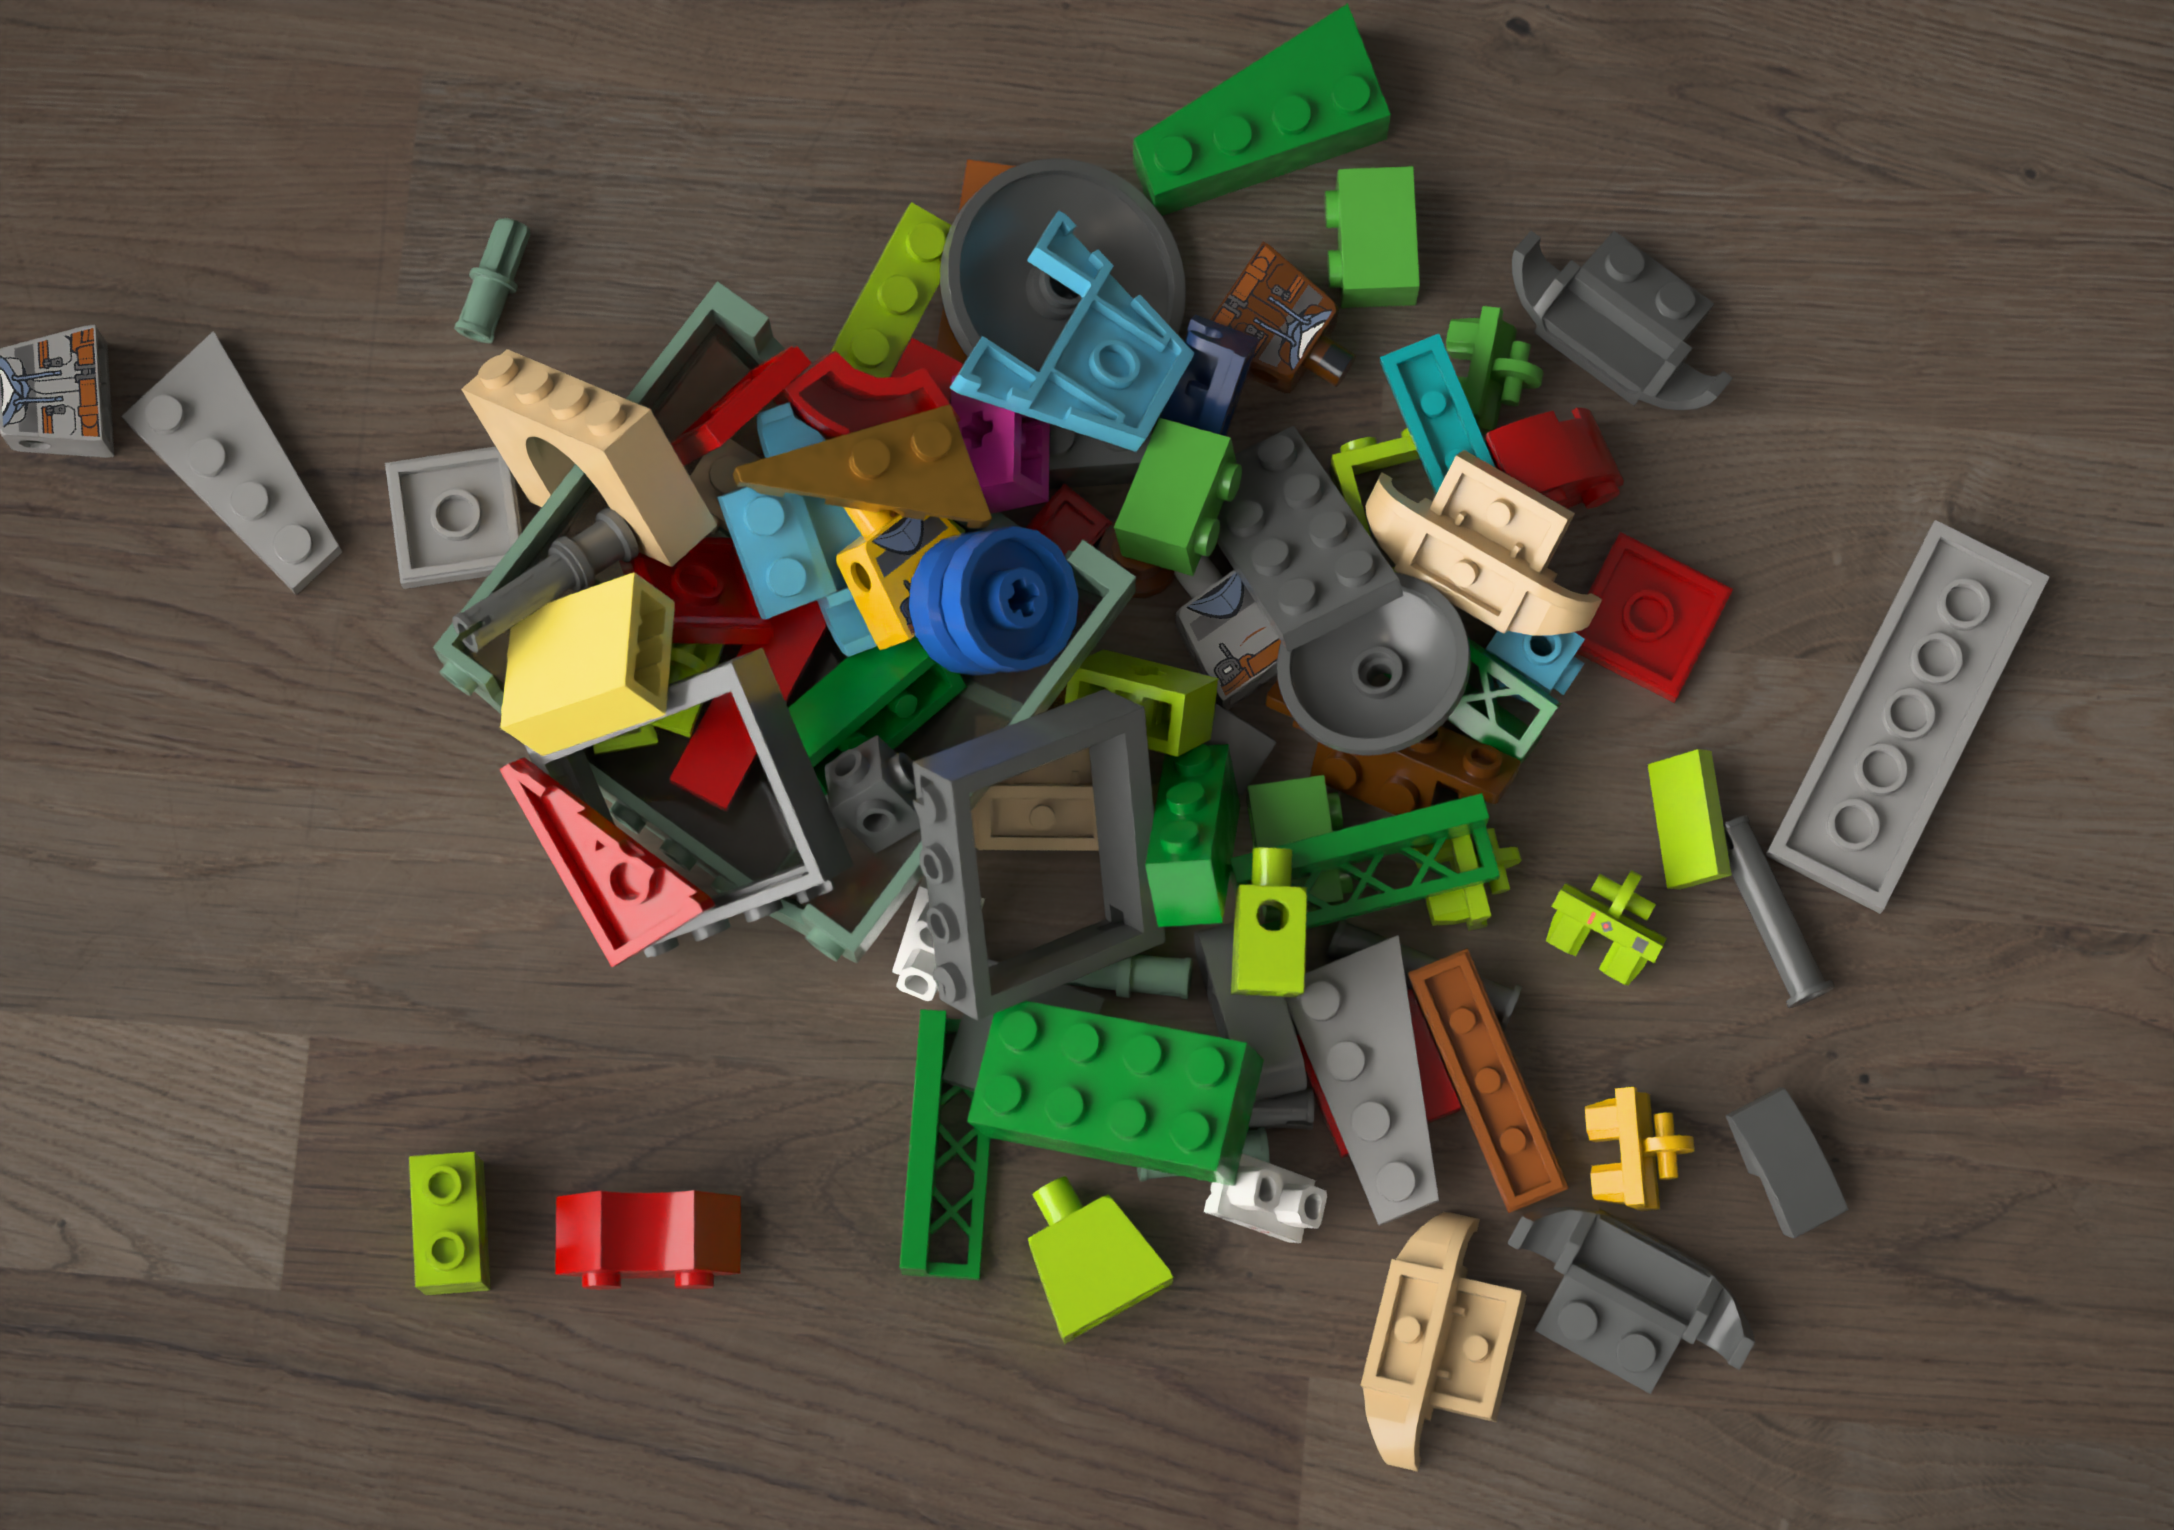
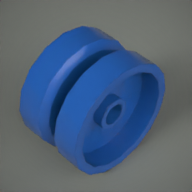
(993, 601)

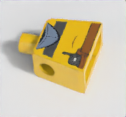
(881, 568)

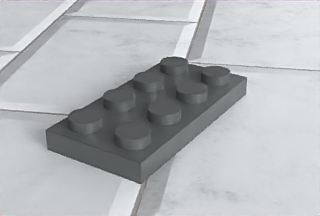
(1300, 543)

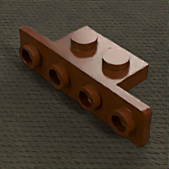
(1413, 775)

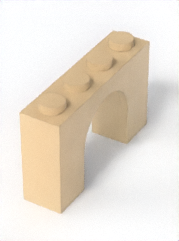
(553, 421)

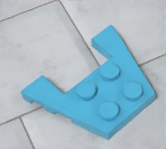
(1107, 366)

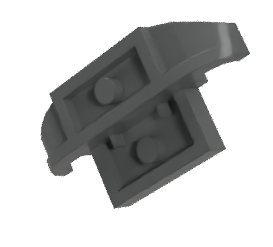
(1619, 321)
(1629, 1295)

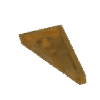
(897, 466)

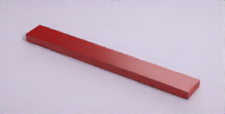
(721, 746)

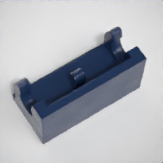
(1213, 378)

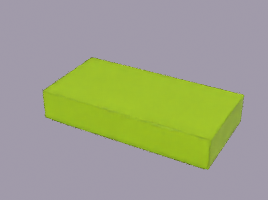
(1689, 819)

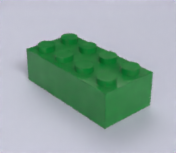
(1117, 1091)

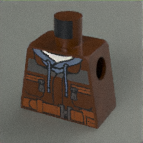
(1289, 319)

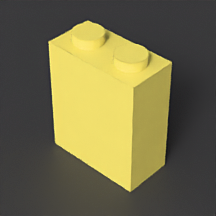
(588, 665)

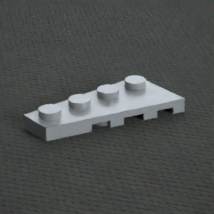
(224, 450)
(1367, 1064)

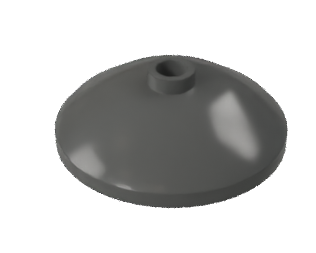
(1414, 641)

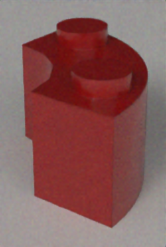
(846, 400)
(1557, 458)
(648, 1237)

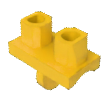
(1630, 1122)

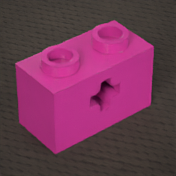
(1006, 453)

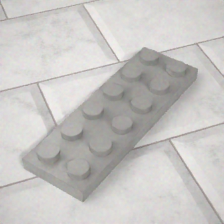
(1907, 717)

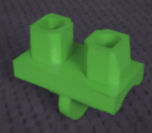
(1497, 364)

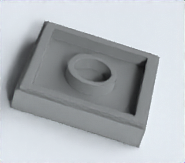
(452, 515)

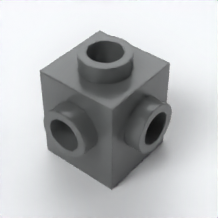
(873, 793)

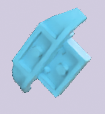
(793, 541)

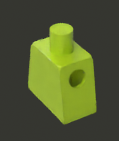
(1264, 959)
(1091, 1260)

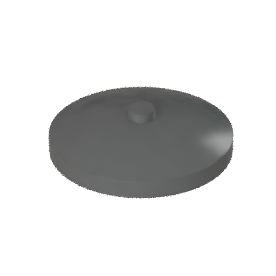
(1005, 298)

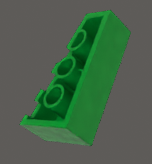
(1269, 119)

